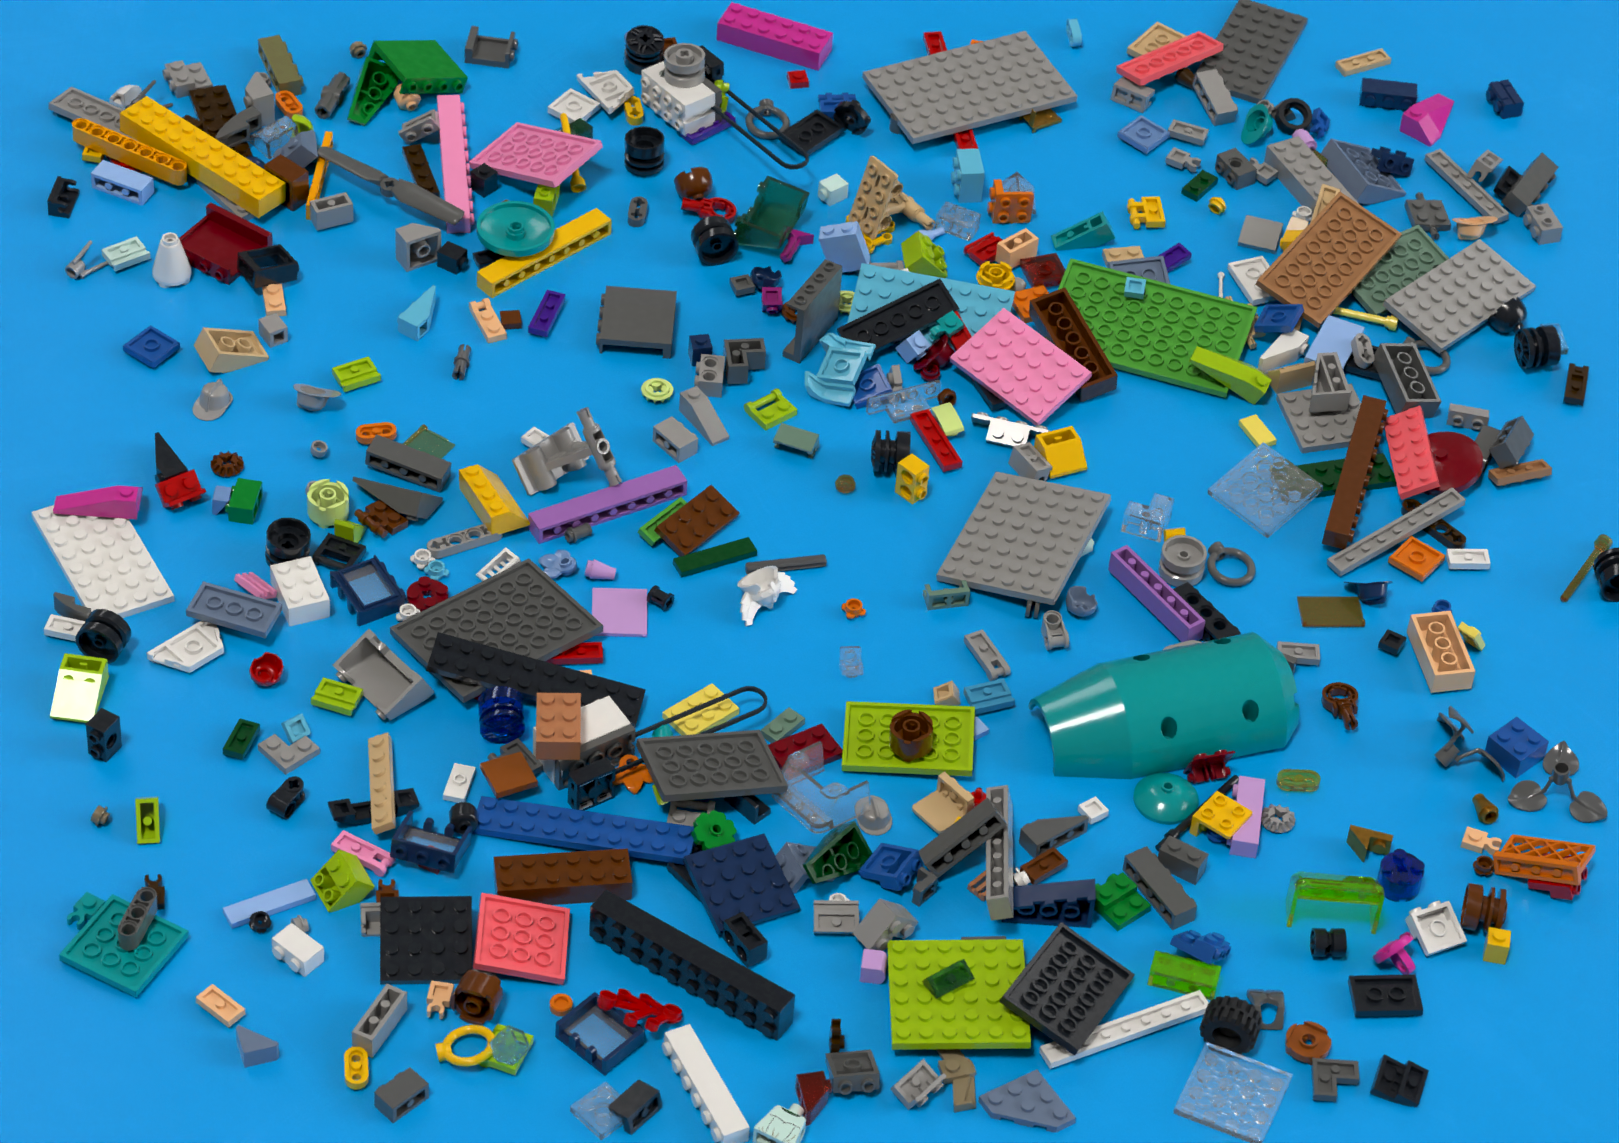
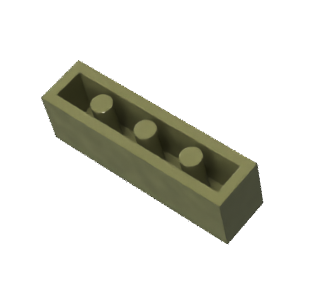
(279, 64)

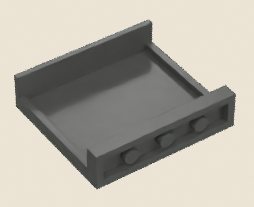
(816, 309)
(637, 318)

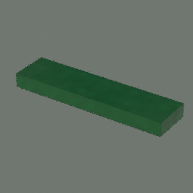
(715, 557)

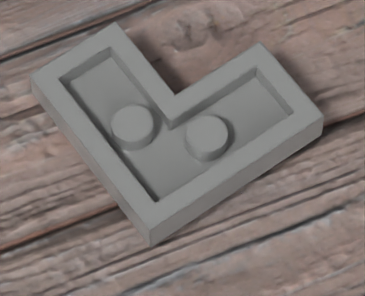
(288, 757)

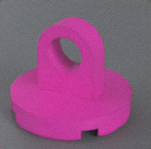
(1397, 954)

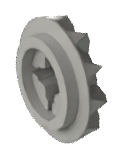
(1274, 824)

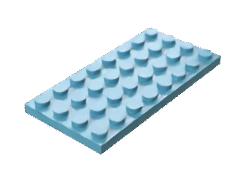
(883, 285)

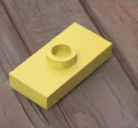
(1471, 636)

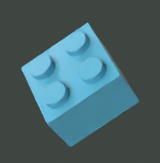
(968, 175)

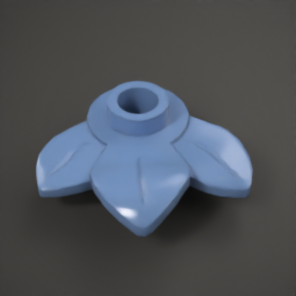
(558, 564)

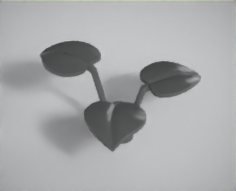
(1450, 751)
(1561, 764)

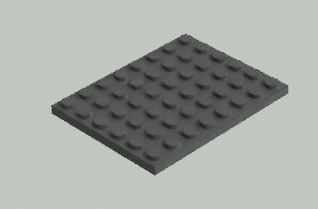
(510, 611)

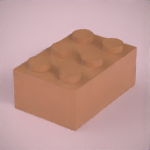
(558, 726)

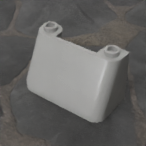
(382, 676)

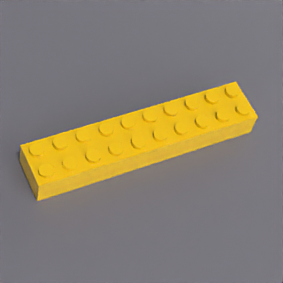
(205, 157)

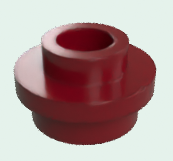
(930, 372)

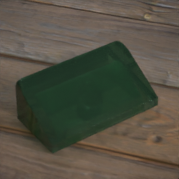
(949, 978)

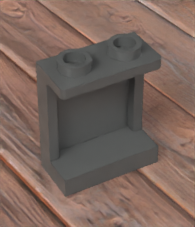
(490, 50)

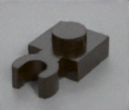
(160, 890)
(836, 1040)

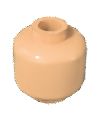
(406, 101)

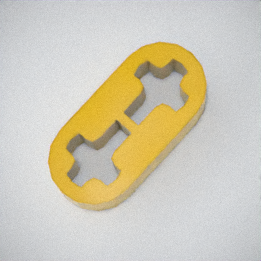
(631, 111)

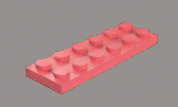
(1169, 58)
(1411, 452)

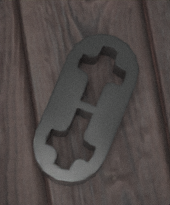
(634, 211)

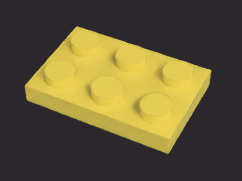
(705, 718)

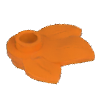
(633, 777)

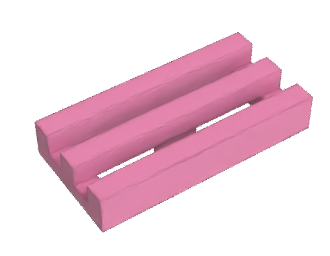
(255, 585)

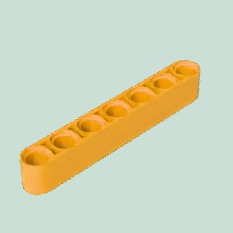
(129, 151)

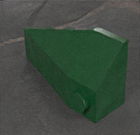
(838, 854)

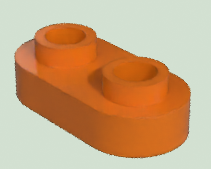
(288, 103)
(367, 432)

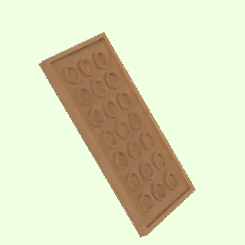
(1329, 258)

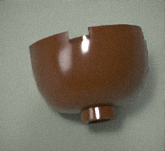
(694, 184)

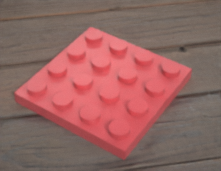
(521, 938)

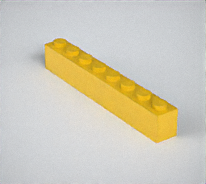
(567, 241)

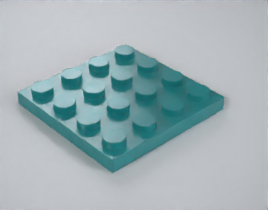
(99, 954)

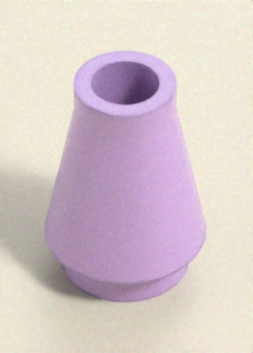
(599, 570)

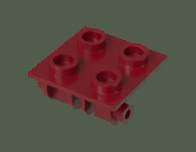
(1209, 766)

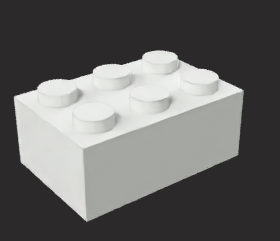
(300, 591)

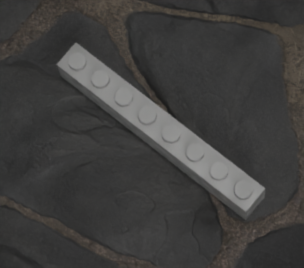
(1000, 858)

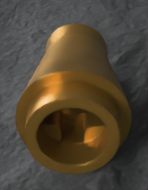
(1486, 811)

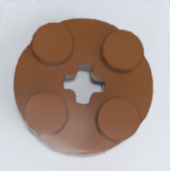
(1304, 1052)

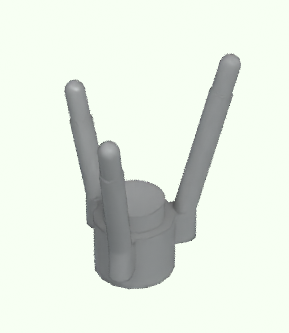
(76, 266)

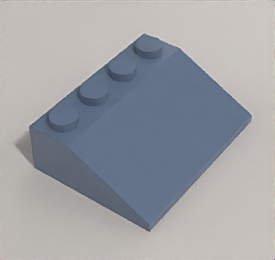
(1359, 173)

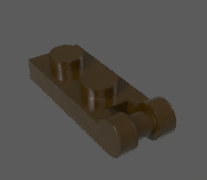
(1576, 384)

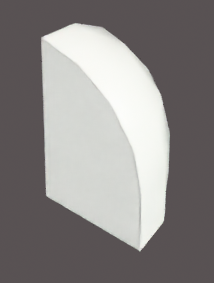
(125, 95)

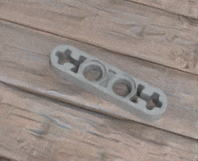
(442, 546)

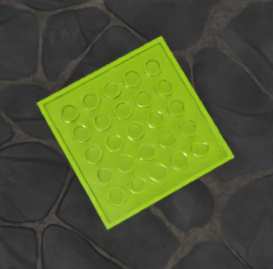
(965, 1016)

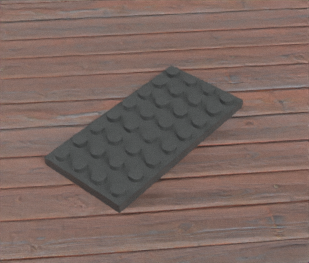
(1254, 48)

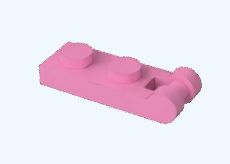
(365, 851)

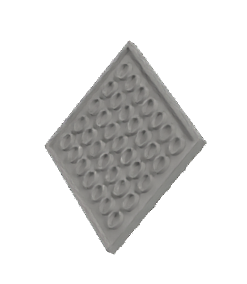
(1024, 538)

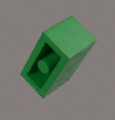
(244, 501)

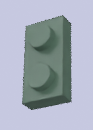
(783, 725)

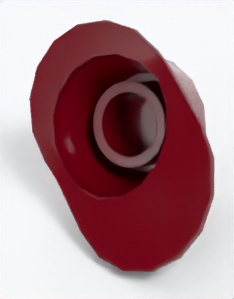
(938, 354)

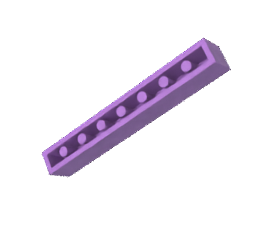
(608, 503)

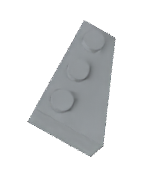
(1329, 385)

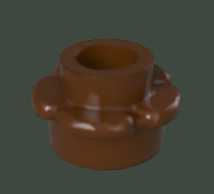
(949, 394)
(1483, 865)

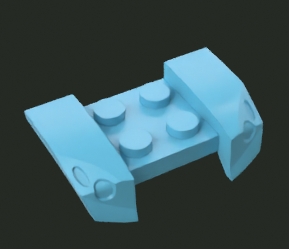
(838, 370)

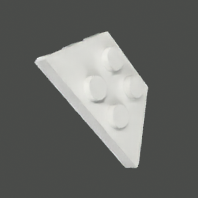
(607, 88)
(189, 648)

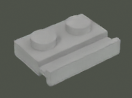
(835, 917)

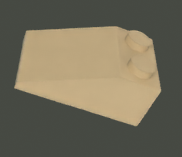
(229, 349)

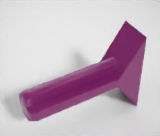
(795, 239)

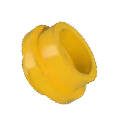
(1217, 205)

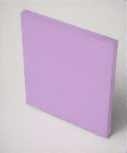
(620, 611)

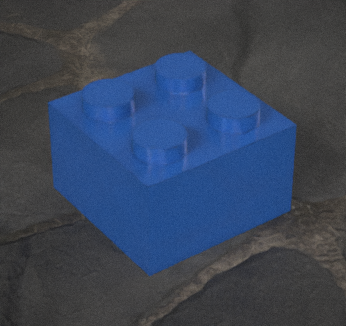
(1516, 747)

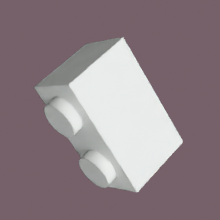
(297, 950)

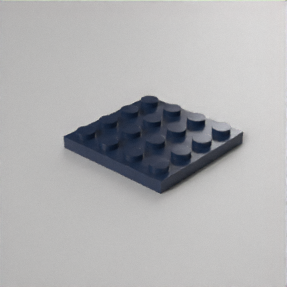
(741, 879)

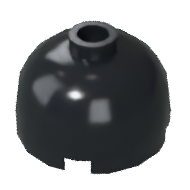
(1509, 316)

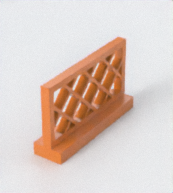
(1538, 867)

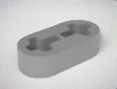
(1361, 347)

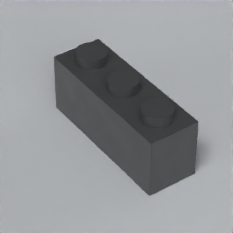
(1511, 442)

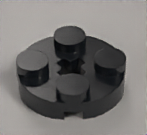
(859, 120)

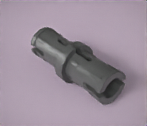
(461, 362)

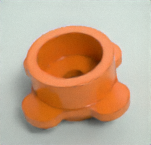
(853, 608)

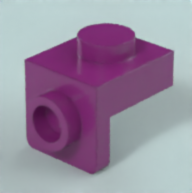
(772, 300)

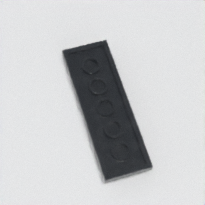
(901, 317)

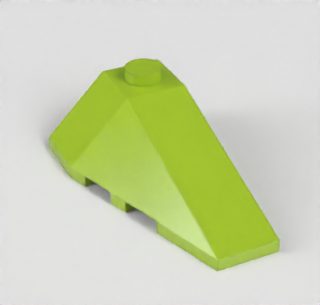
(1236, 375)

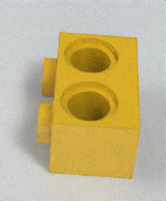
(912, 479)

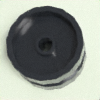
(714, 240)
(103, 635)

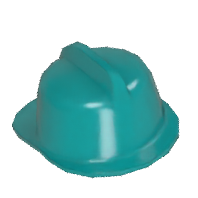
(1257, 124)

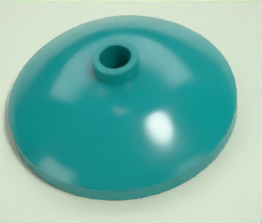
(1165, 798)

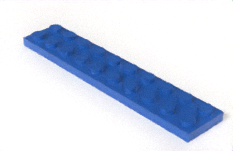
(583, 829)

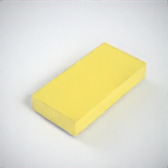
(1257, 431)

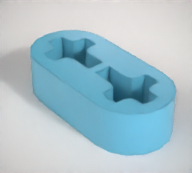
(1074, 32)

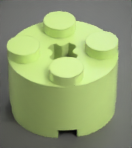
(327, 502)

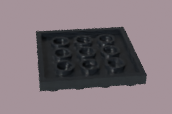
(425, 939)

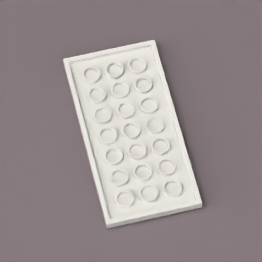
(104, 562)

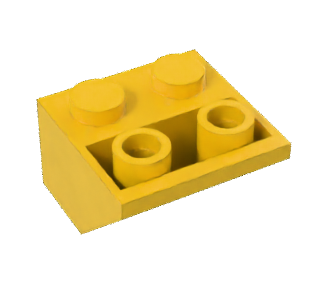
(1062, 450)

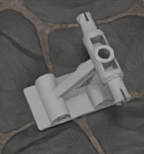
(565, 453)

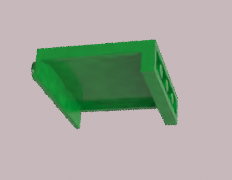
(420, 66)

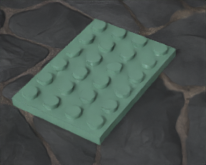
(1403, 264)

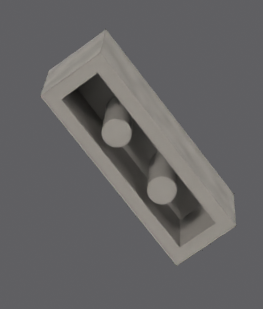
(1215, 97)
(380, 1019)

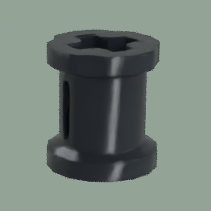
(660, 598)

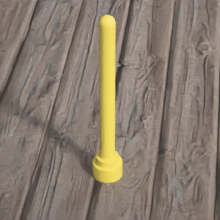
(1390, 322)

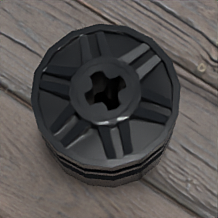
(643, 48)
(644, 151)
(1537, 346)
(889, 451)
(287, 541)
(1607, 573)

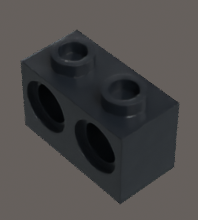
(745, 939)

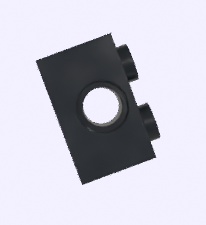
(103, 735)

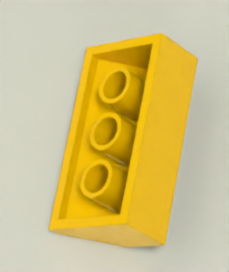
(491, 500)

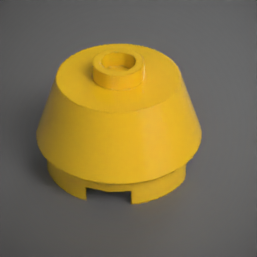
(995, 275)

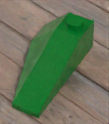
(371, 90)

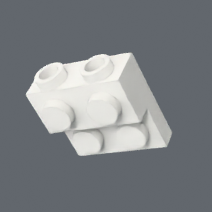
(1435, 927)

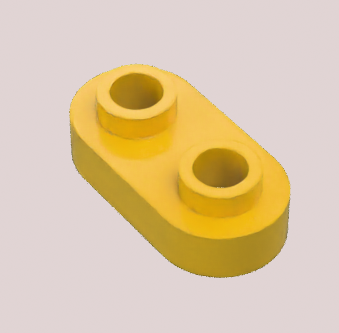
(356, 1069)

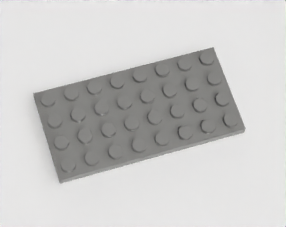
(1458, 295)

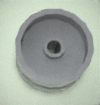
(684, 65)
(1182, 560)

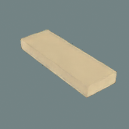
(1362, 62)

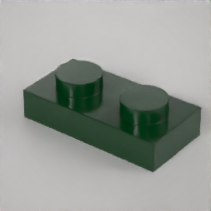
(1199, 185)
(241, 739)

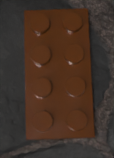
(696, 521)

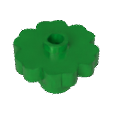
(713, 830)

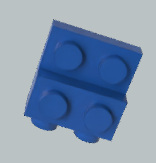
(892, 866)
(1206, 948)

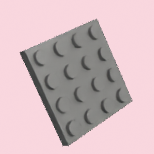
(1318, 429)

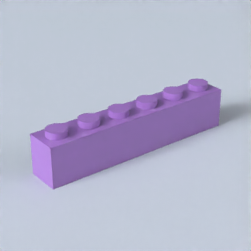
(1156, 594)

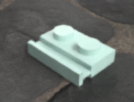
(125, 253)

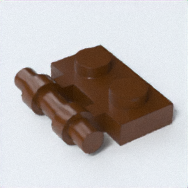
(381, 519)

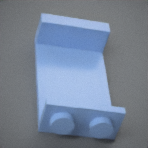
(1334, 337)

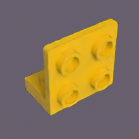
(1220, 815)

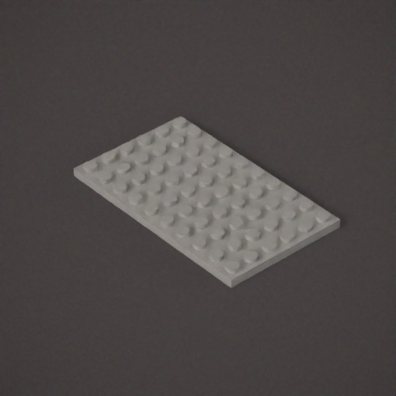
(969, 87)

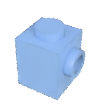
(913, 347)

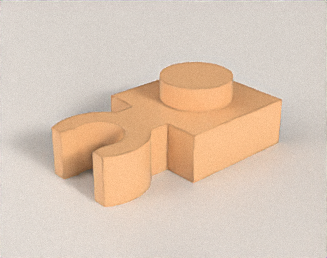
(1477, 841)
(439, 997)

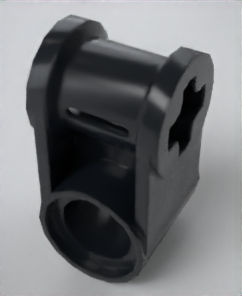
(287, 797)

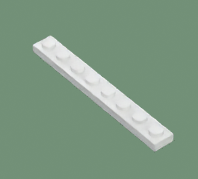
(1129, 1028)

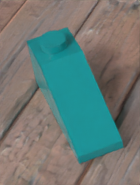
(1085, 234)

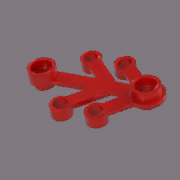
(669, 1013)

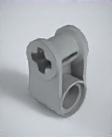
(1054, 631)

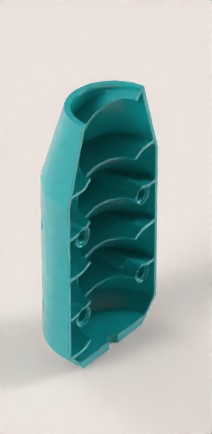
(1170, 705)

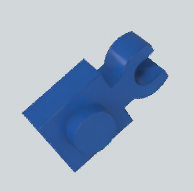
(1320, 123)

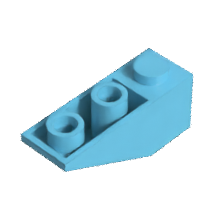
(417, 318)

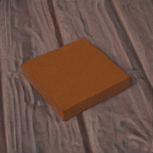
(508, 774)

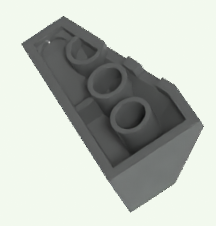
(403, 500)

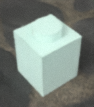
(833, 189)

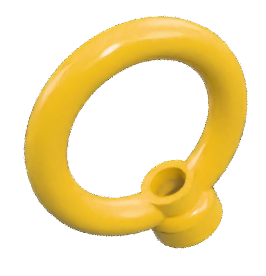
(444, 1048)

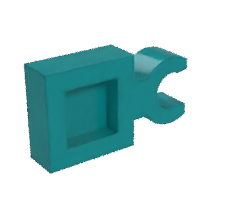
(84, 909)

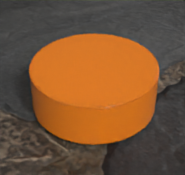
(561, 1004)

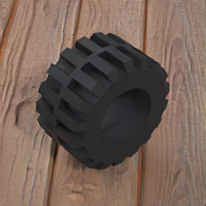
(1231, 1024)

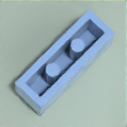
(122, 182)

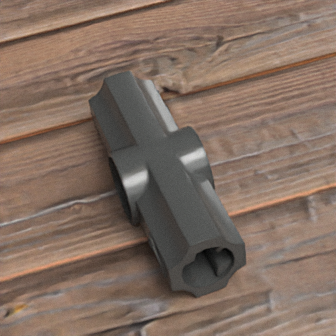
(332, 95)

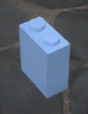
(844, 245)

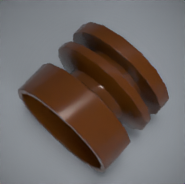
(1483, 908)

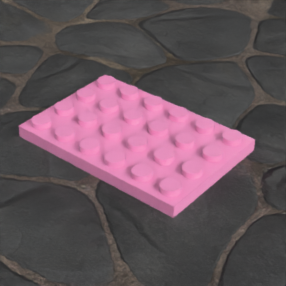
(537, 154)
(1020, 367)

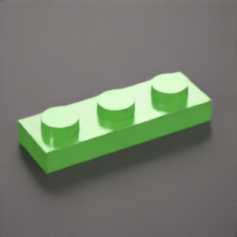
(647, 530)

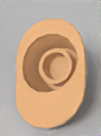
(1472, 227)

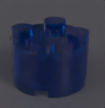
(1400, 875)

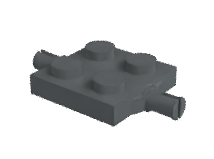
(1428, 215)

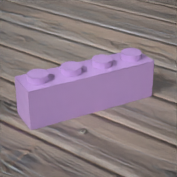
(1250, 794)

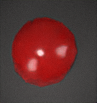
(266, 669)

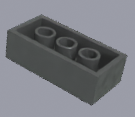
(1406, 378)

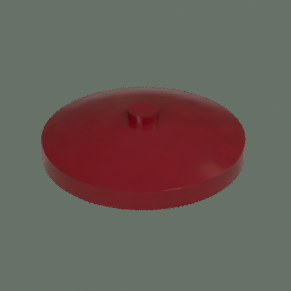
(1456, 461)

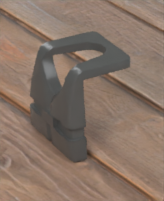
(1275, 997)

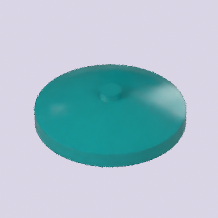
(515, 228)

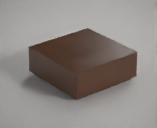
(511, 319)

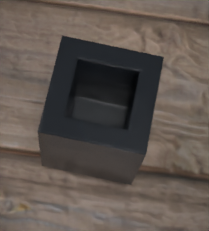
(484, 180)
(452, 257)

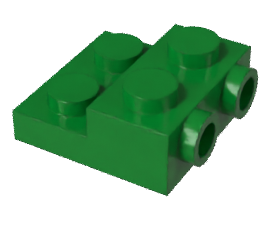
(1119, 901)

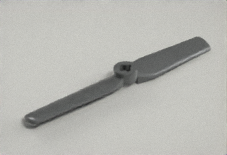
(390, 187)

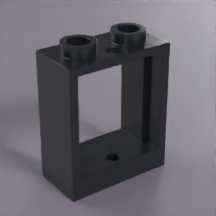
(250, 262)

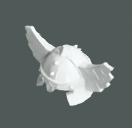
(762, 589)

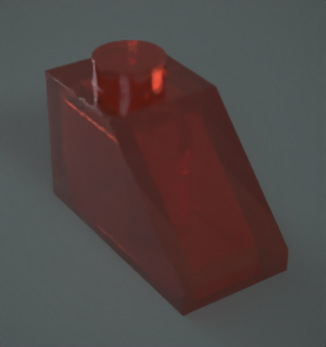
(812, 1093)

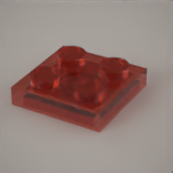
(1043, 270)

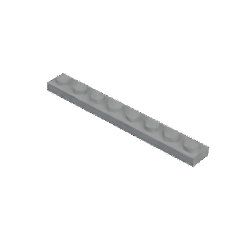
(1396, 531)

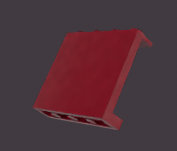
(217, 239)

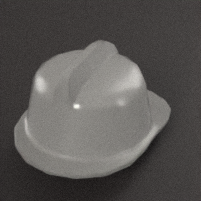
(313, 398)
(212, 401)
(877, 820)

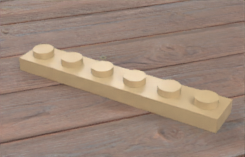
(381, 783)

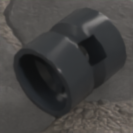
(1328, 942)

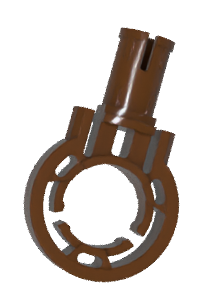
(1344, 707)

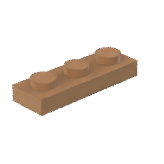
(1520, 472)

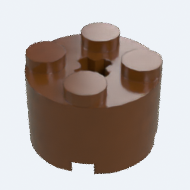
(911, 735)
(477, 997)

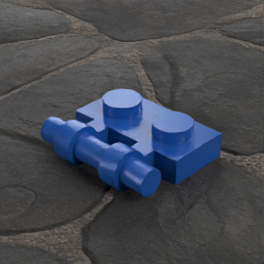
(829, 101)

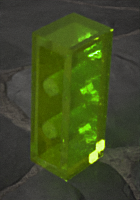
(1183, 974)

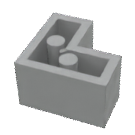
(883, 923)

